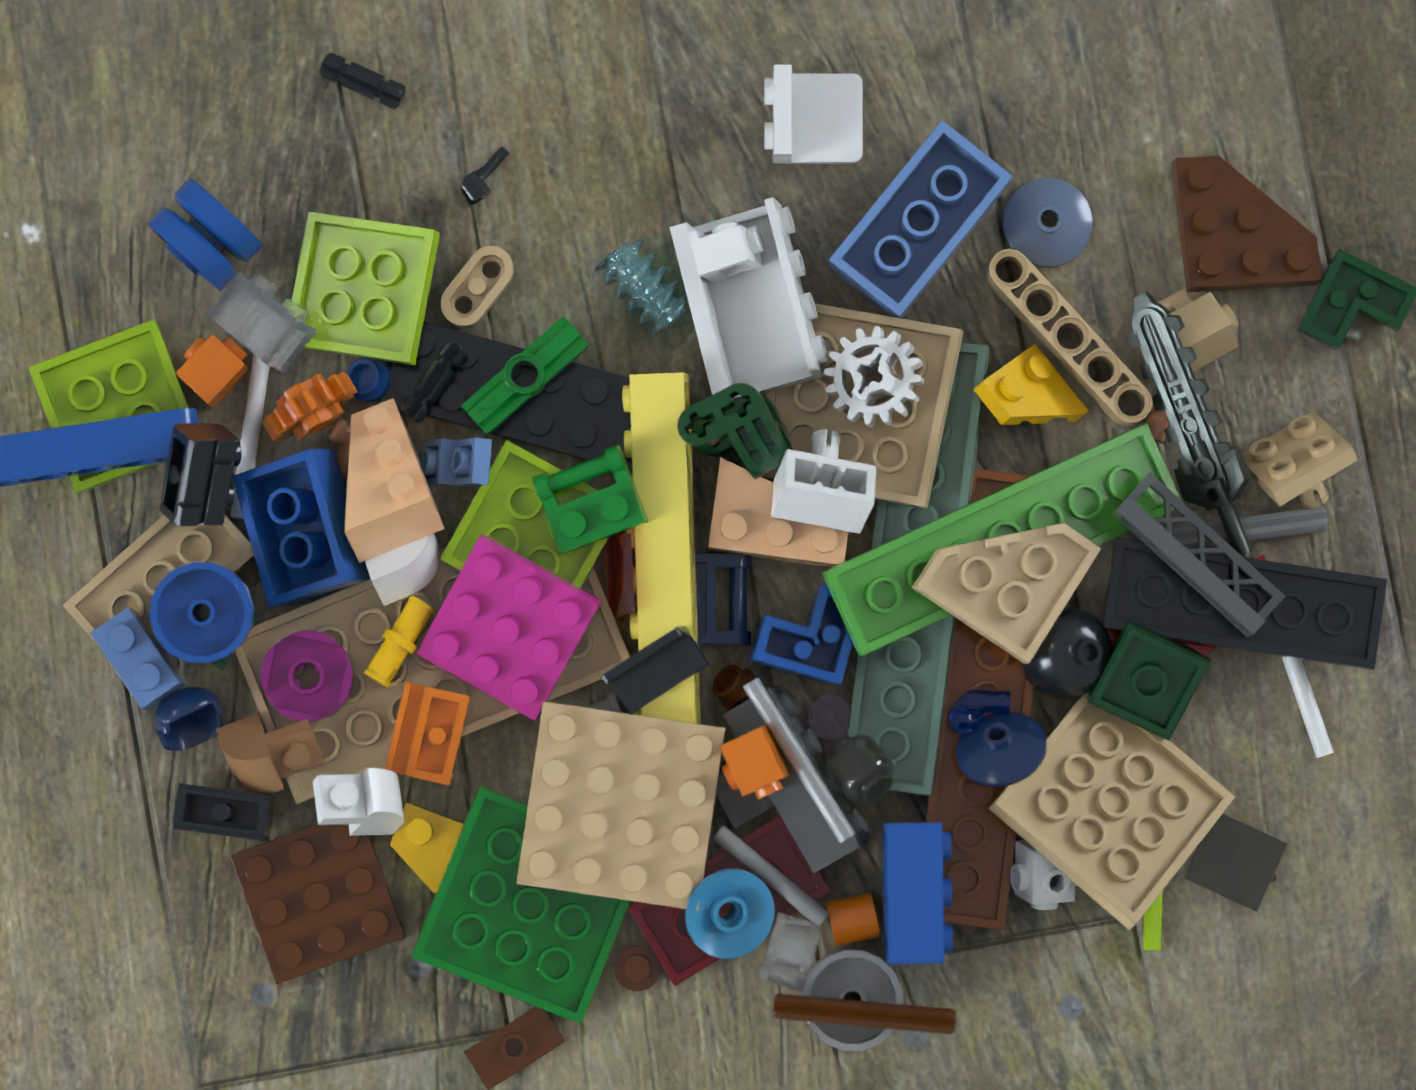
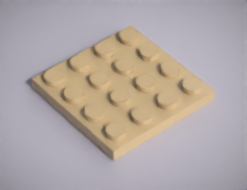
(901, 451)
(620, 805)
(1113, 808)

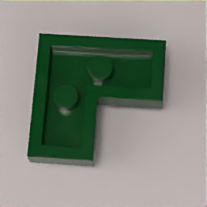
(1351, 288)

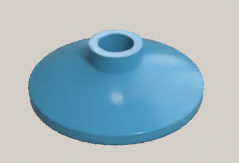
(746, 923)

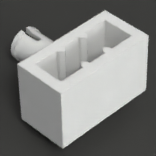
(824, 488)

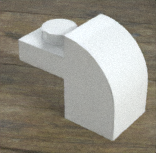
(405, 569)
(363, 801)

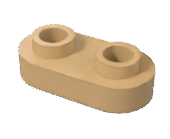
(475, 286)

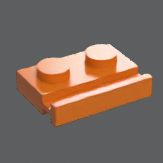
(427, 733)

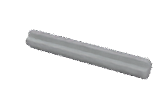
(1262, 526)

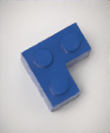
(808, 651)

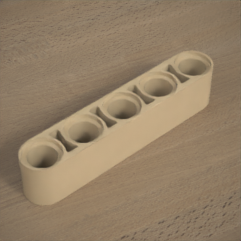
(1062, 316)

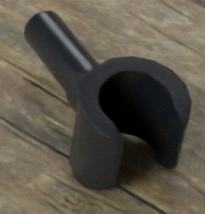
(474, 186)

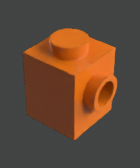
(213, 368)
(754, 763)

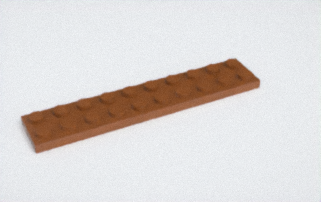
(979, 839)

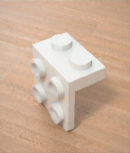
(814, 117)

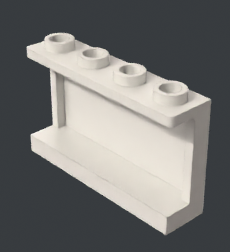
(758, 321)

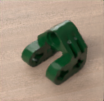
(742, 424)

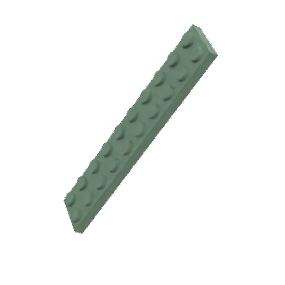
(904, 683)

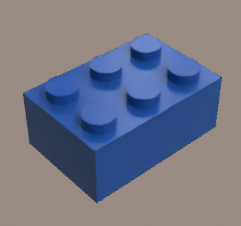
(298, 527)
(916, 893)

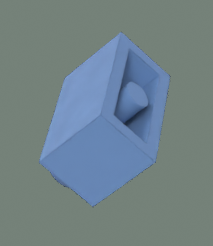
(138, 658)

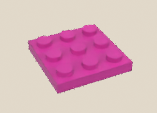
(508, 627)

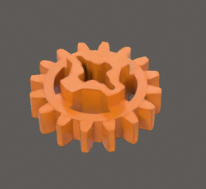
(309, 407)

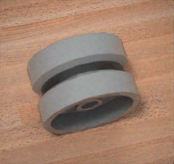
(858, 972)

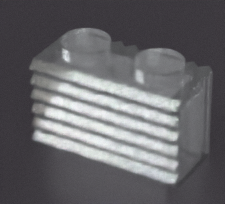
(261, 321)

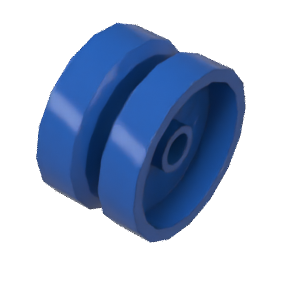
(204, 235)
(179, 628)

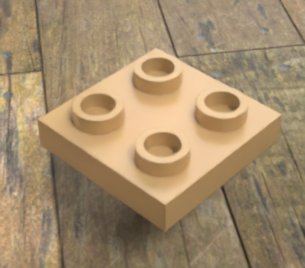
(1299, 460)

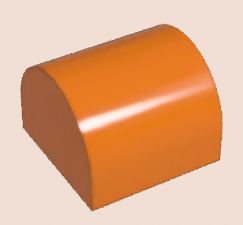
(853, 919)

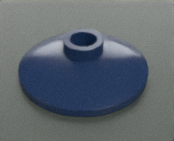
(1002, 749)

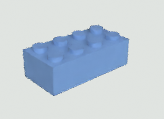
(919, 221)

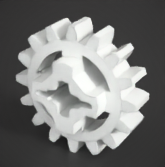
(880, 360)

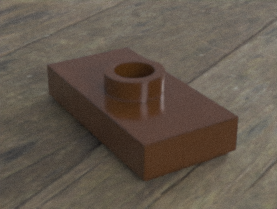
(514, 1047)

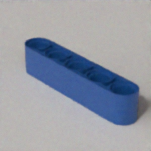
(89, 447)

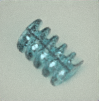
(645, 287)

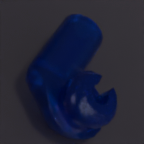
(974, 705)

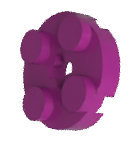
(293, 654)

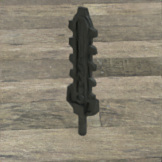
(1209, 470)

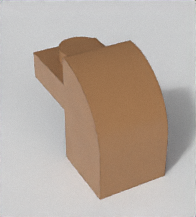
(263, 758)

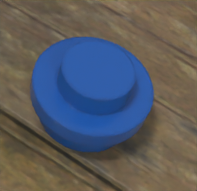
(370, 379)

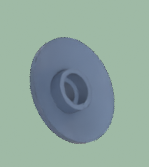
(1044, 244)

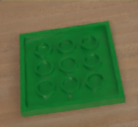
(511, 935)

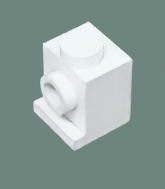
(727, 251)

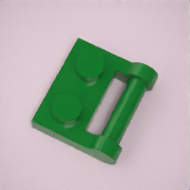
(595, 514)

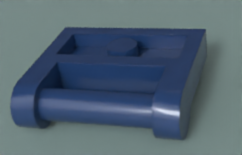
(706, 598)

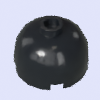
(1070, 655)

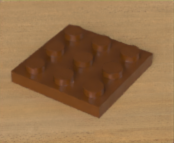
(316, 899)

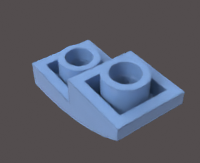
(456, 462)

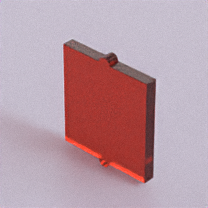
(620, 575)

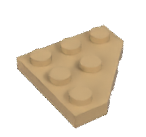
(1010, 583)

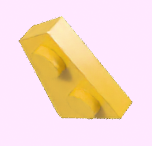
(1029, 391)
(426, 843)

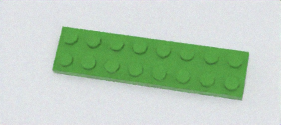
(1082, 492)

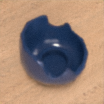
(187, 718)

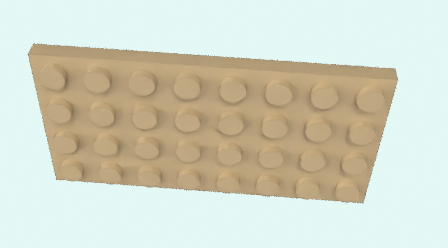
(364, 726)

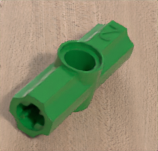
(547, 354)

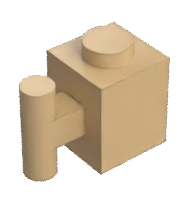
(1207, 324)

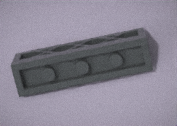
(1188, 566)

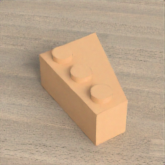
(385, 485)
(745, 524)

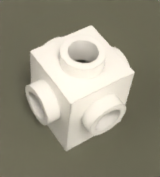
(1038, 879)

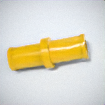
(399, 641)

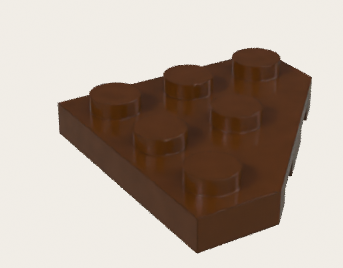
(1236, 232)

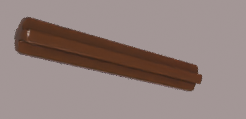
(864, 1013)

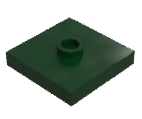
(1149, 680)

